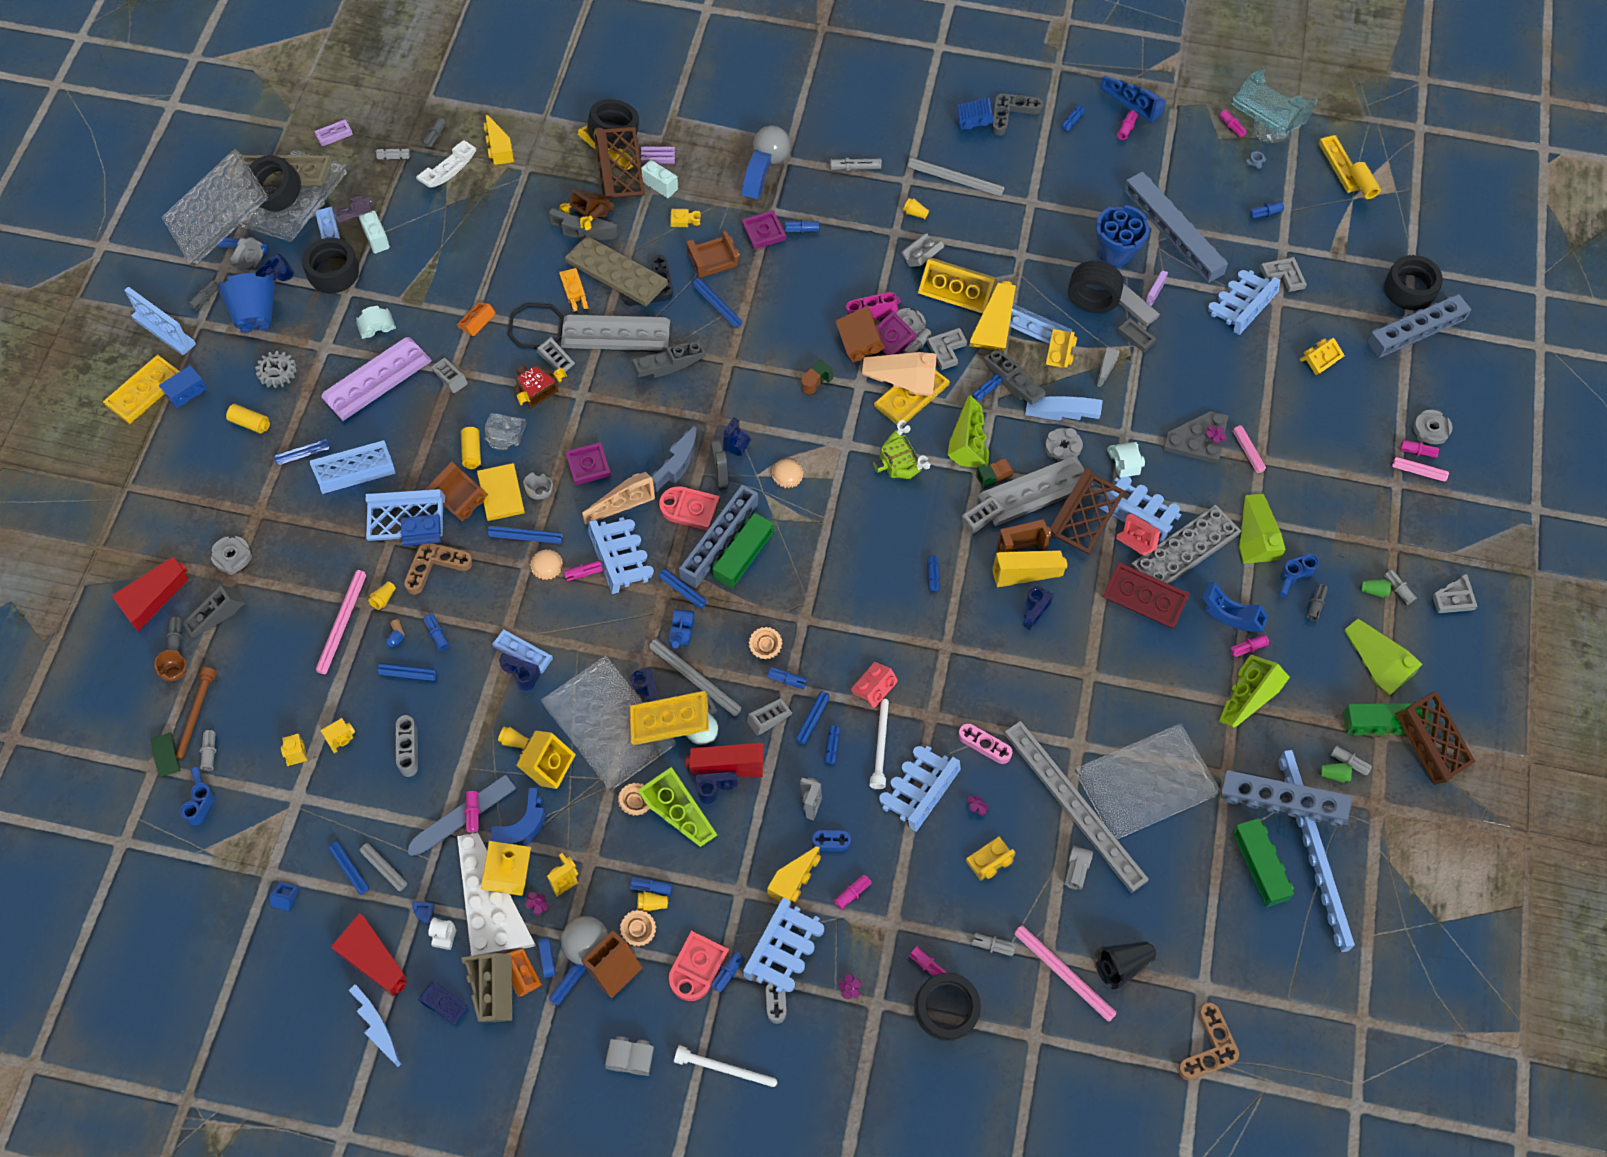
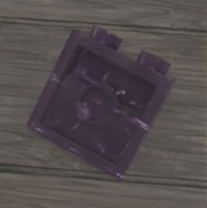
(358, 206)

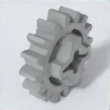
(276, 369)

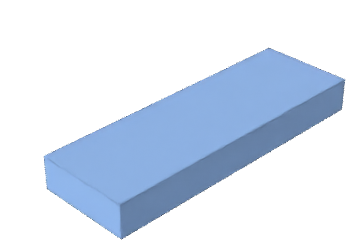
(327, 223)
(520, 649)

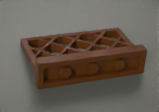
(604, 160)
(1070, 508)
(1425, 744)

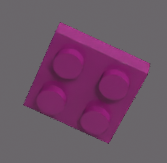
(763, 229)
(895, 334)
(588, 463)

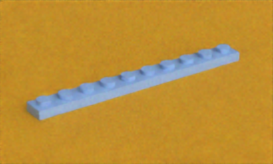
(1318, 859)

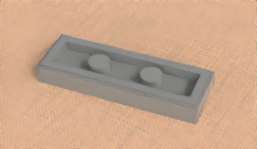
(1137, 307)

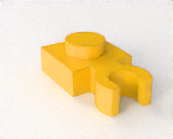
(682, 217)

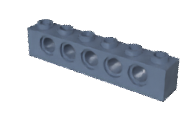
(1418, 325)
(718, 536)
(1235, 781)

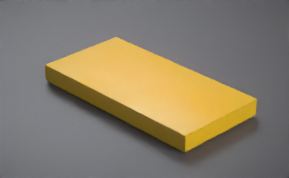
(140, 390)
(901, 405)
(669, 718)

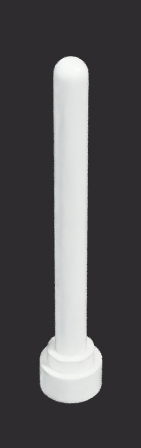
(877, 779)
(685, 1056)

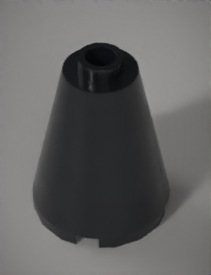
(1123, 962)

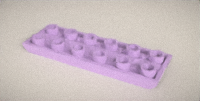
(375, 378)

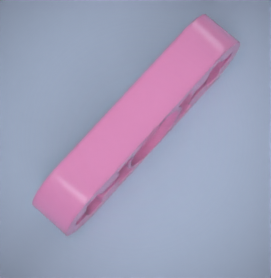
(985, 751)

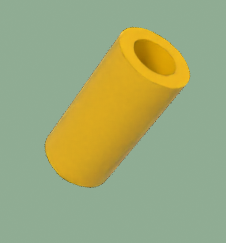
(1365, 180)
(247, 418)
(470, 447)

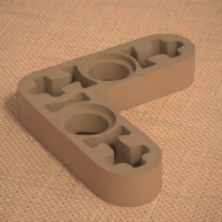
(434, 558)
(1218, 1046)

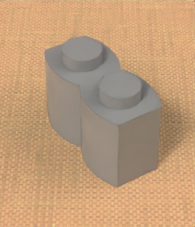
(629, 1056)

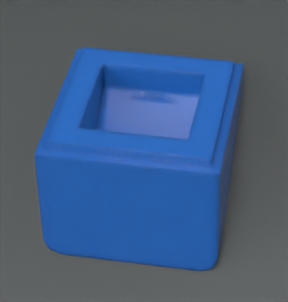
(283, 896)

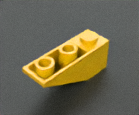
(500, 143)
(791, 877)

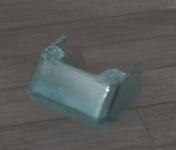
(1270, 106)

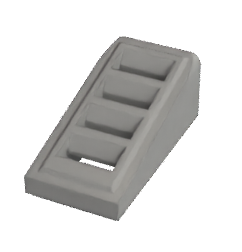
(541, 350)
(1108, 362)
(450, 375)
(980, 523)
(758, 723)

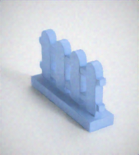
(1251, 307)
(1147, 514)
(609, 563)
(927, 800)
(775, 954)

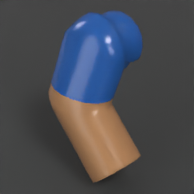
(397, 634)

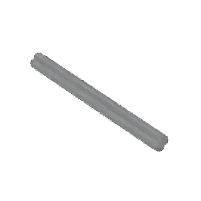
(956, 176)
(695, 677)

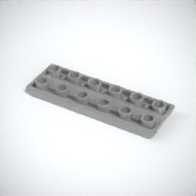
(615, 332)
(1035, 490)
(1188, 546)

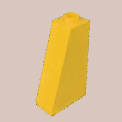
(994, 324)
(1029, 566)

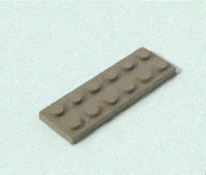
(310, 168)
(616, 270)

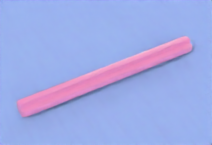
(341, 622)
(1065, 973)

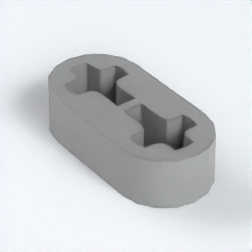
(770, 1002)

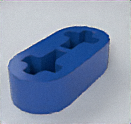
(831, 840)
(546, 957)

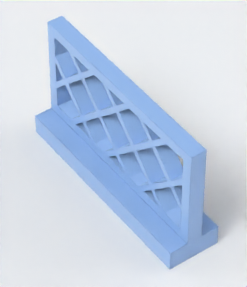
(159, 323)
(352, 474)
(401, 500)

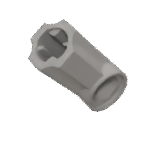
(1078, 864)

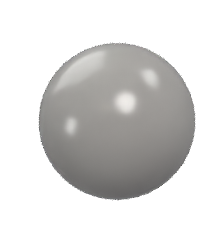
(772, 141)
(582, 937)

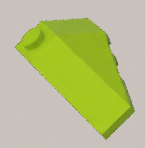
(968, 438)
(1259, 532)
(1385, 659)
(1256, 685)
(675, 804)

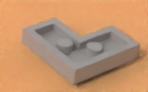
(1287, 270)
(944, 345)

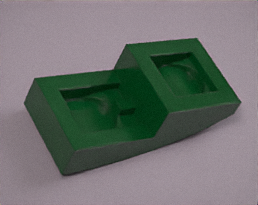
(165, 754)

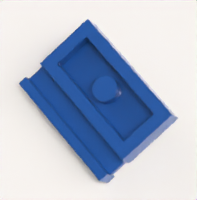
(421, 530)

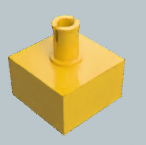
(546, 759)
(505, 868)

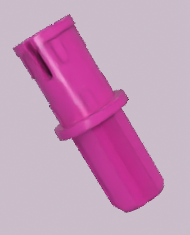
(1232, 123)
(1127, 125)
(1418, 448)
(583, 570)
(1249, 645)
(472, 811)
(852, 892)
(926, 962)

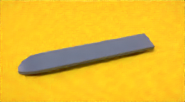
(457, 818)

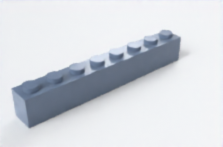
(1175, 227)

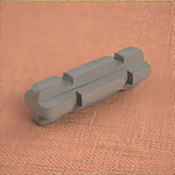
(393, 154)

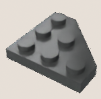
(1192, 441)

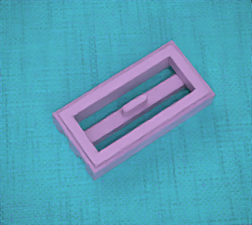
(334, 133)
(660, 155)
(1156, 288)

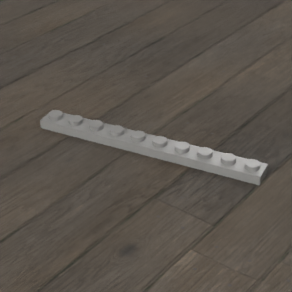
(1076, 807)

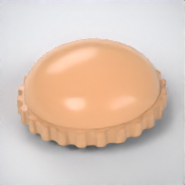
(787, 473)
(546, 564)
(765, 643)
(631, 800)
(637, 928)

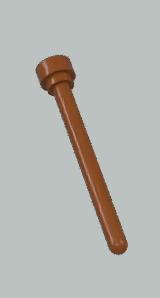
(206, 675)

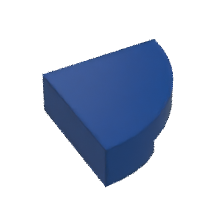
(423, 911)

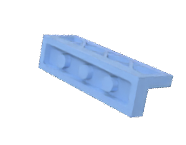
(1034, 324)

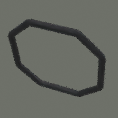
(534, 305)

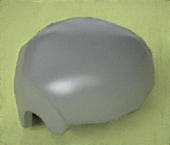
(538, 486)

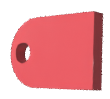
(689, 507)
(696, 965)

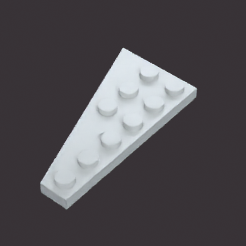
(491, 915)

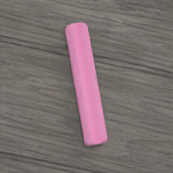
(1249, 449)
(1420, 469)

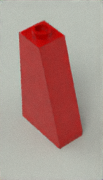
(150, 592)
(743, 759)
(367, 954)

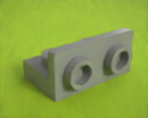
(921, 250)
(811, 796)

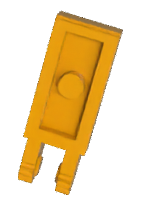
(573, 288)

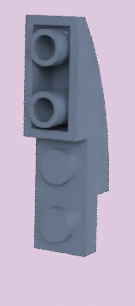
(680, 458)

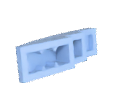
(1066, 407)
(378, 1031)

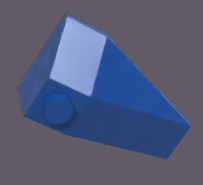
(1141, 100)

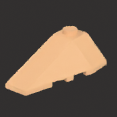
(906, 370)
(628, 494)

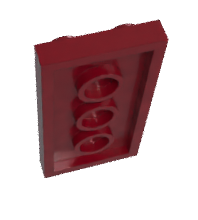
(1146, 595)

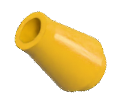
(914, 208)
(381, 596)
(512, 738)
(649, 901)

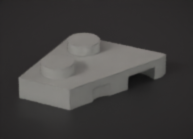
(1455, 597)

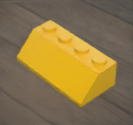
(957, 285)

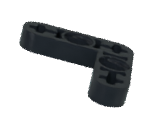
(664, 271)

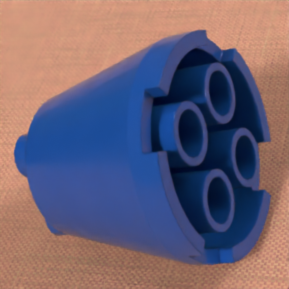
(1121, 234)
(249, 300)

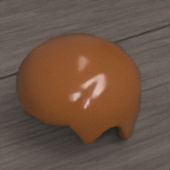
(170, 665)

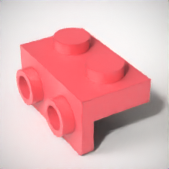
(1139, 535)
(875, 684)

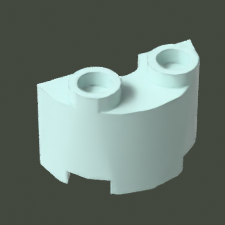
(373, 320)
(1127, 459)

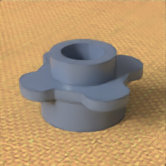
(1256, 159)

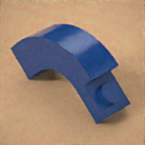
(756, 174)
(1231, 613)
(527, 828)

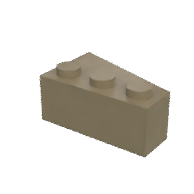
(491, 985)

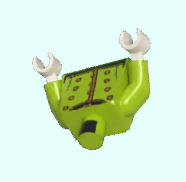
(899, 457)

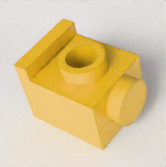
(338, 734)
(293, 750)

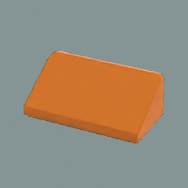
(476, 318)
(523, 974)

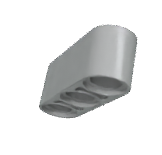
(411, 753)

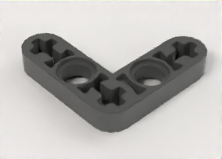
(1009, 105)
(720, 463)

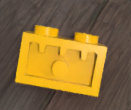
(1060, 349)
(1323, 355)
(990, 858)
(563, 877)

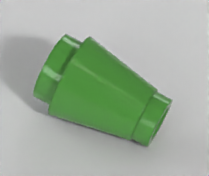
(1377, 587)
(1338, 772)

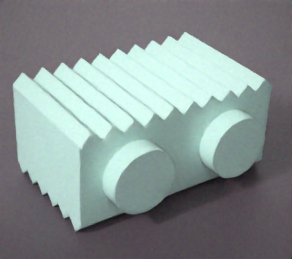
(659, 178)
(374, 232)

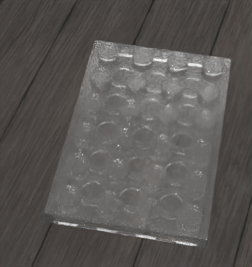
(214, 207)
(290, 221)
(596, 718)
(1147, 781)

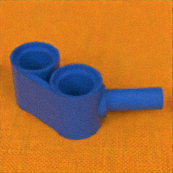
(1299, 568)
(681, 628)
(197, 804)

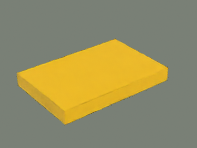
(502, 490)

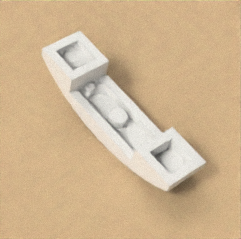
(449, 167)

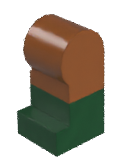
(816, 376)
(994, 473)

